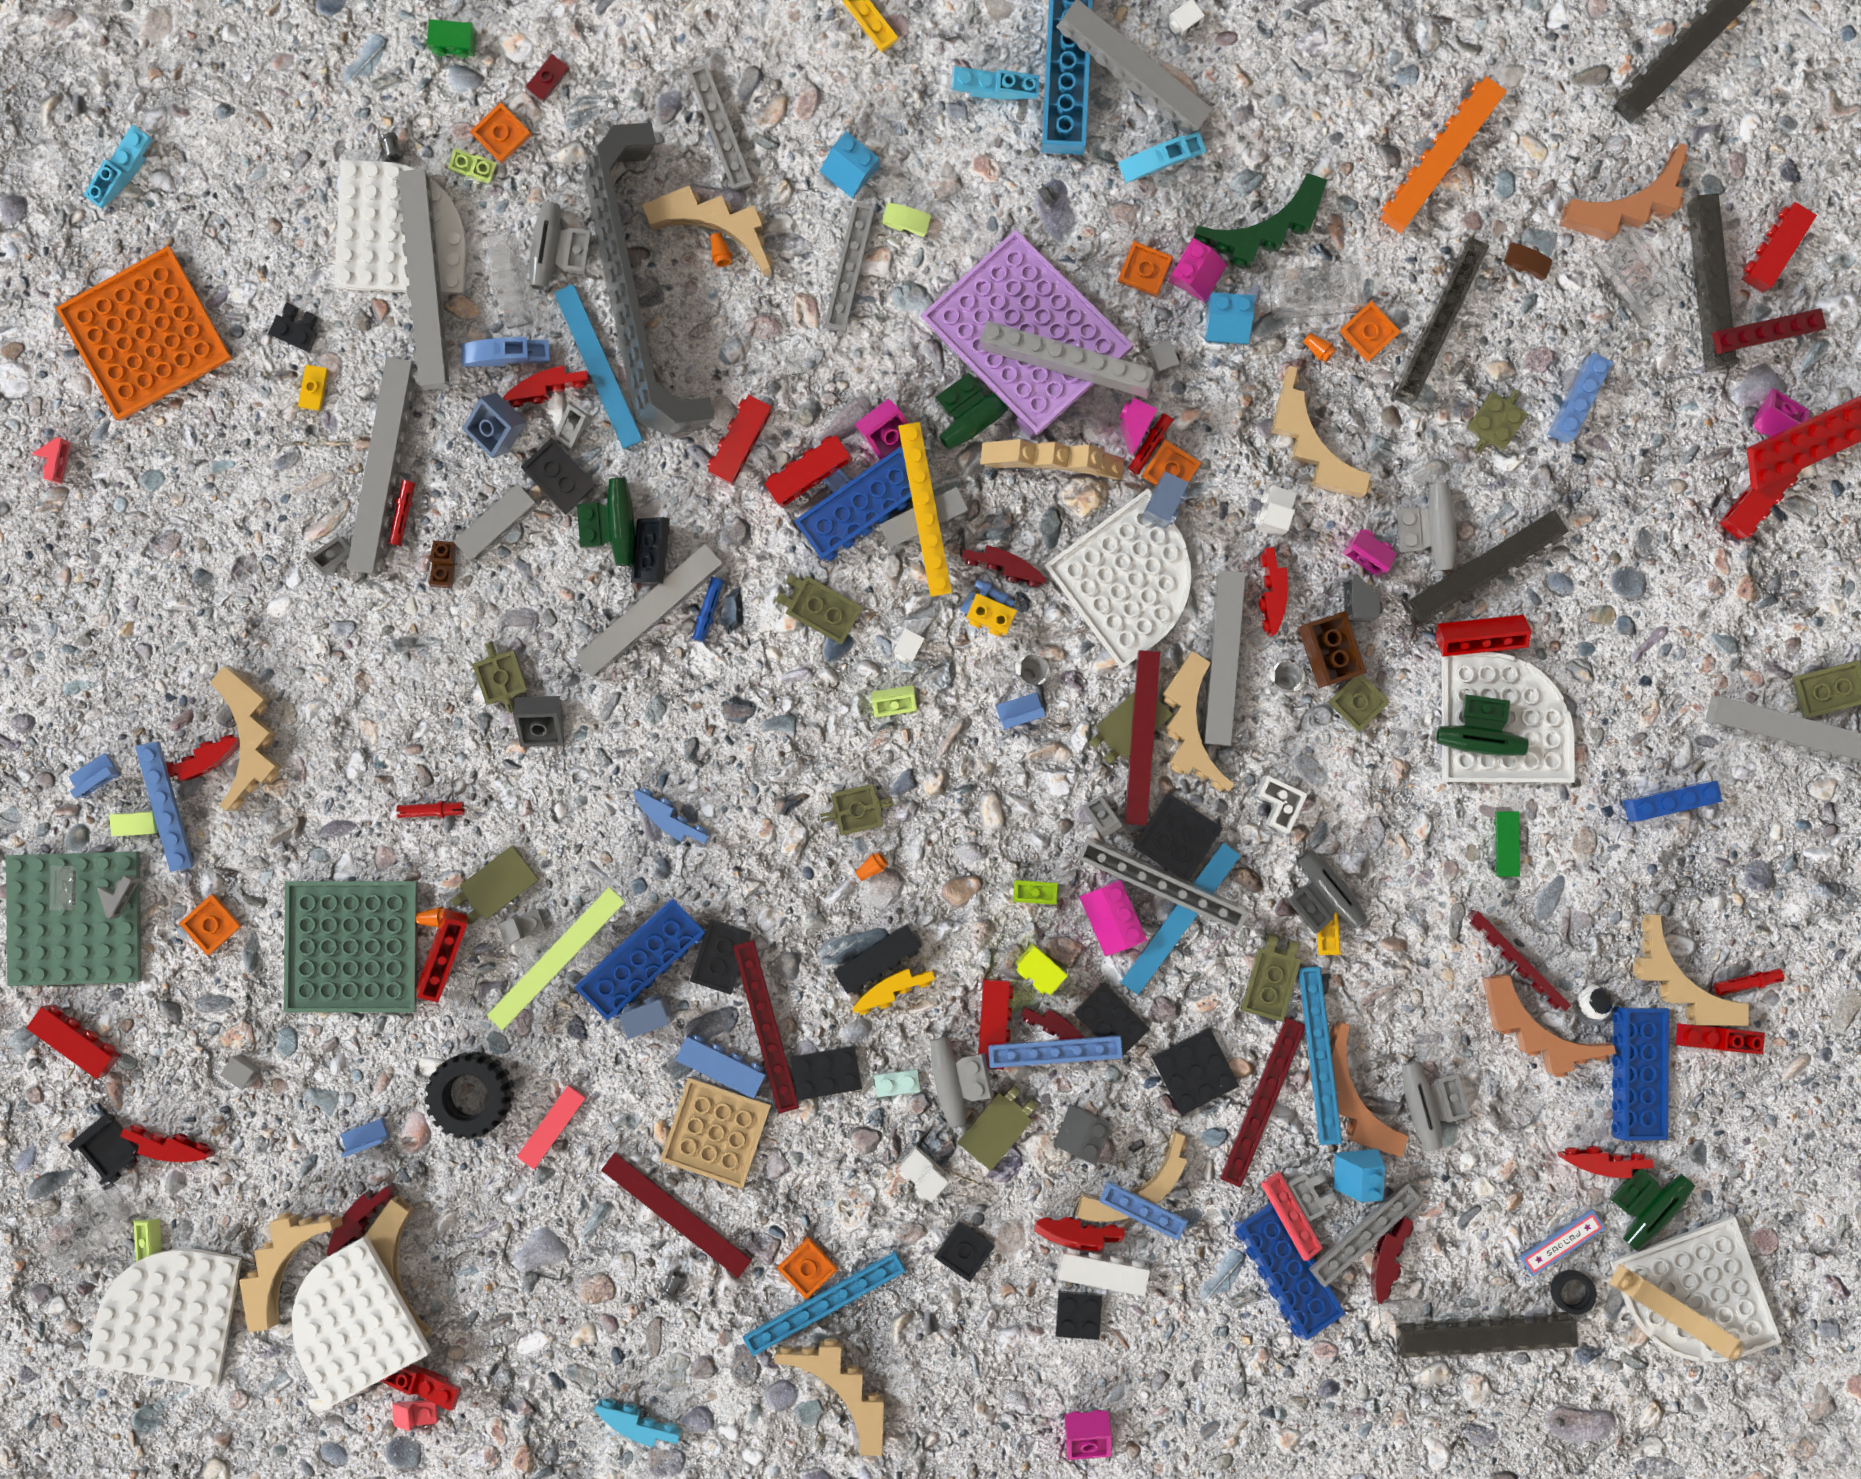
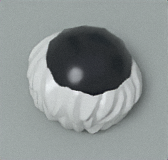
(1595, 1002)

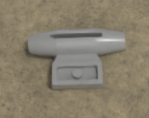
(557, 247)
(1431, 528)
(958, 1080)
(1432, 1102)

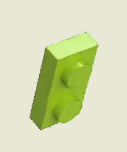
(1035, 892)

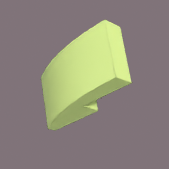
(471, 166)
(907, 218)
(133, 823)

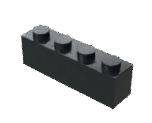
(877, 958)

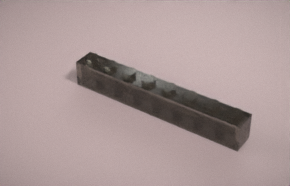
(1677, 57)
(1710, 277)
(1439, 321)
(1486, 567)
(1486, 1336)

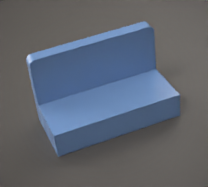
(1020, 711)
(93, 776)
(364, 1137)

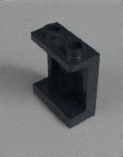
(106, 1149)

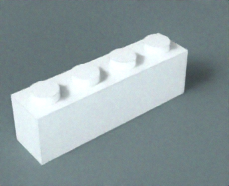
(1103, 1272)

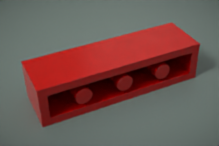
(1778, 247)
(740, 439)
(807, 471)
(1755, 507)
(1483, 635)
(441, 955)
(994, 1015)
(73, 1041)

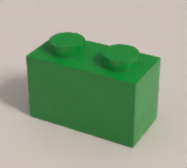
(451, 38)

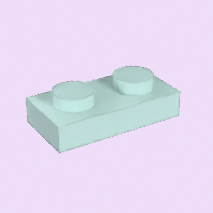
(897, 1083)

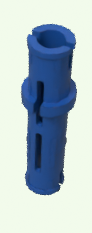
(707, 611)

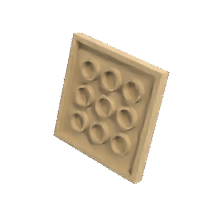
(715, 1132)

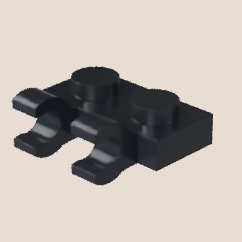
(293, 333)

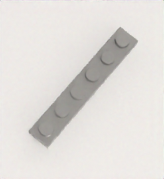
(720, 127)
(849, 267)
(1365, 1234)

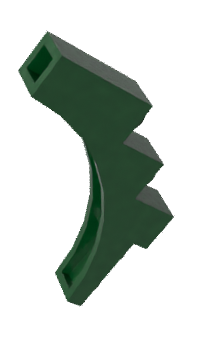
(1270, 234)

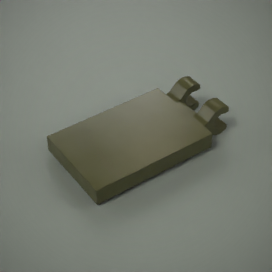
(820, 608)
(1829, 689)
(1117, 728)
(496, 885)
(1272, 980)
(997, 1127)

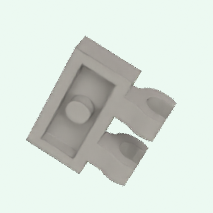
(1306, 1196)

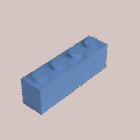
(1580, 398)
(720, 1065)

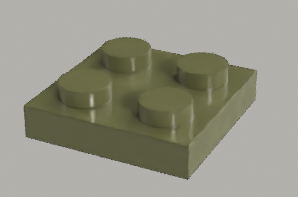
(1358, 702)

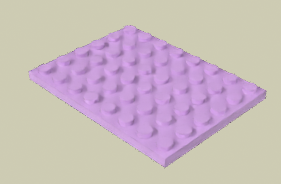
(1027, 294)

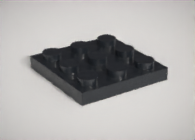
(1177, 837)
(1195, 1071)

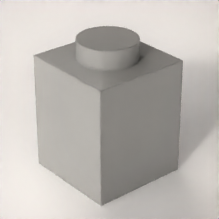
(1163, 358)
(241, 1072)

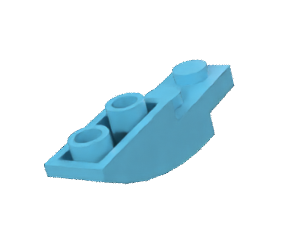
(995, 85)
(1162, 156)
(120, 169)
(627, 1422)

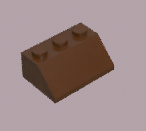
(1332, 649)

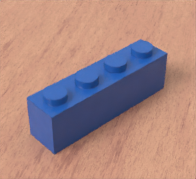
(1672, 800)

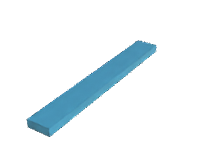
(598, 366)
(1177, 922)
(1320, 1056)
(824, 1303)

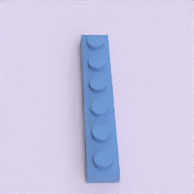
(164, 805)
(1055, 1051)

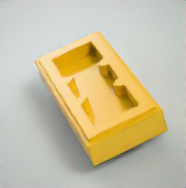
(313, 387)
(1329, 938)

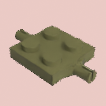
(1497, 421)
(500, 677)
(856, 809)

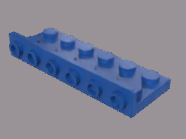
(857, 507)
(640, 959)
(1640, 1073)
(1290, 1281)

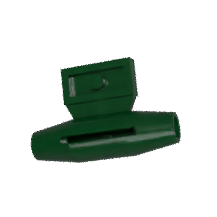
(970, 409)
(610, 523)
(1483, 729)
(1651, 1206)

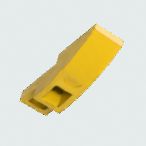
(883, 992)

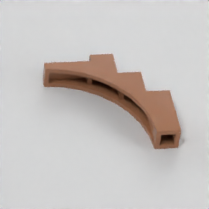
(1606, 218)
(1509, 1014)
(1365, 1127)

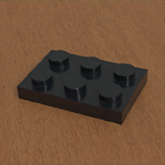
(558, 476)
(650, 550)
(716, 961)
(1109, 1016)
(826, 1072)

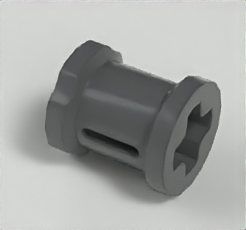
(390, 146)
(673, 1285)

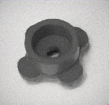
(1047, 194)

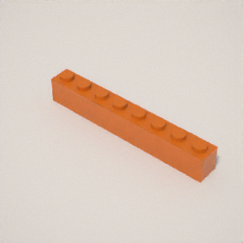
(1443, 154)

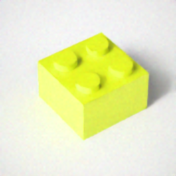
(1040, 969)

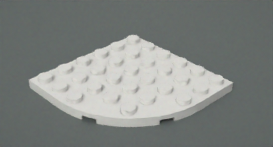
(371, 235)
(1126, 580)
(1534, 713)
(1712, 1276)
(169, 1317)
(352, 1324)

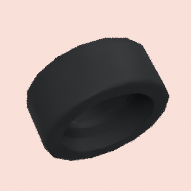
(1588, 1300)

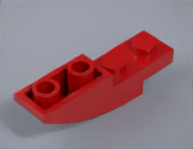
(537, 387)
(1274, 601)
(205, 758)
(1720, 1038)
(173, 1149)
(1604, 1164)
(1069, 1233)
(425, 1384)

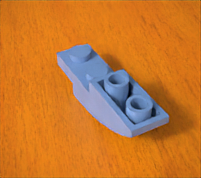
(504, 350)
(662, 813)

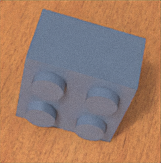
(494, 425)
(1165, 499)
(646, 1017)

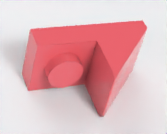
(56, 454)
(414, 1413)

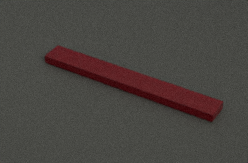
(1142, 737)
(766, 1026)
(1262, 1102)
(676, 1214)

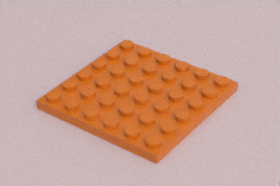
(143, 333)

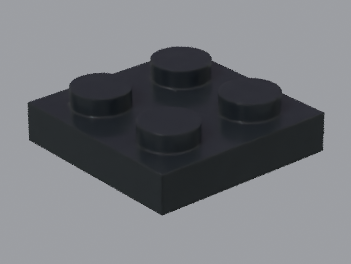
(964, 1251)
(1078, 1315)

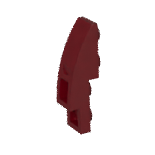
(1014, 567)
(1052, 1024)
(356, 1217)
(1384, 1266)

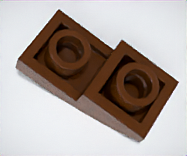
(1528, 259)
(442, 564)

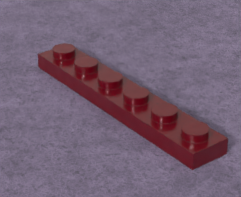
(1768, 331)
(1524, 968)

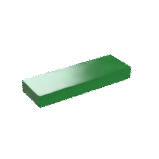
(1507, 843)

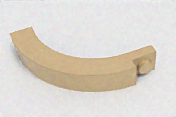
(1153, 1190)

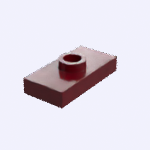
(547, 78)

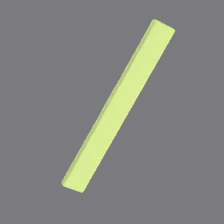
(556, 958)

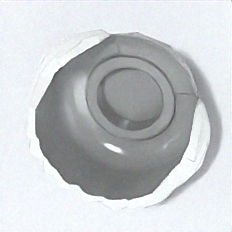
(1032, 669)
(1287, 676)

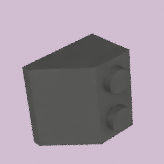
(1360, 600)
(539, 721)
(1083, 1134)

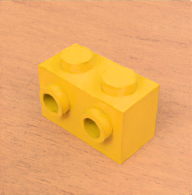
(990, 615)

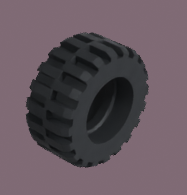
(441, 1101)

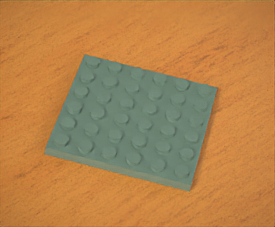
(76, 943)
(350, 946)

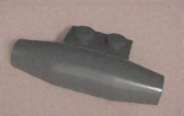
(1325, 896)

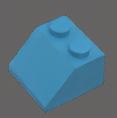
(850, 165)
(1229, 318)
(1360, 1175)

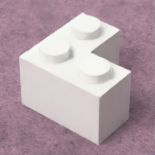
(1276, 511)
(1286, 803)
(925, 1173)

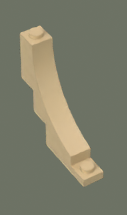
(1293, 422)
(1677, 1313)

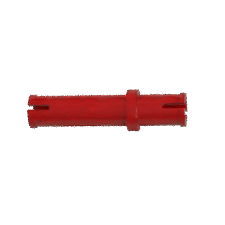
(1163, 423)
(401, 512)
(438, 809)
(1758, 979)

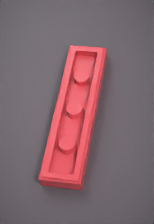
(551, 1127)
(1291, 1216)

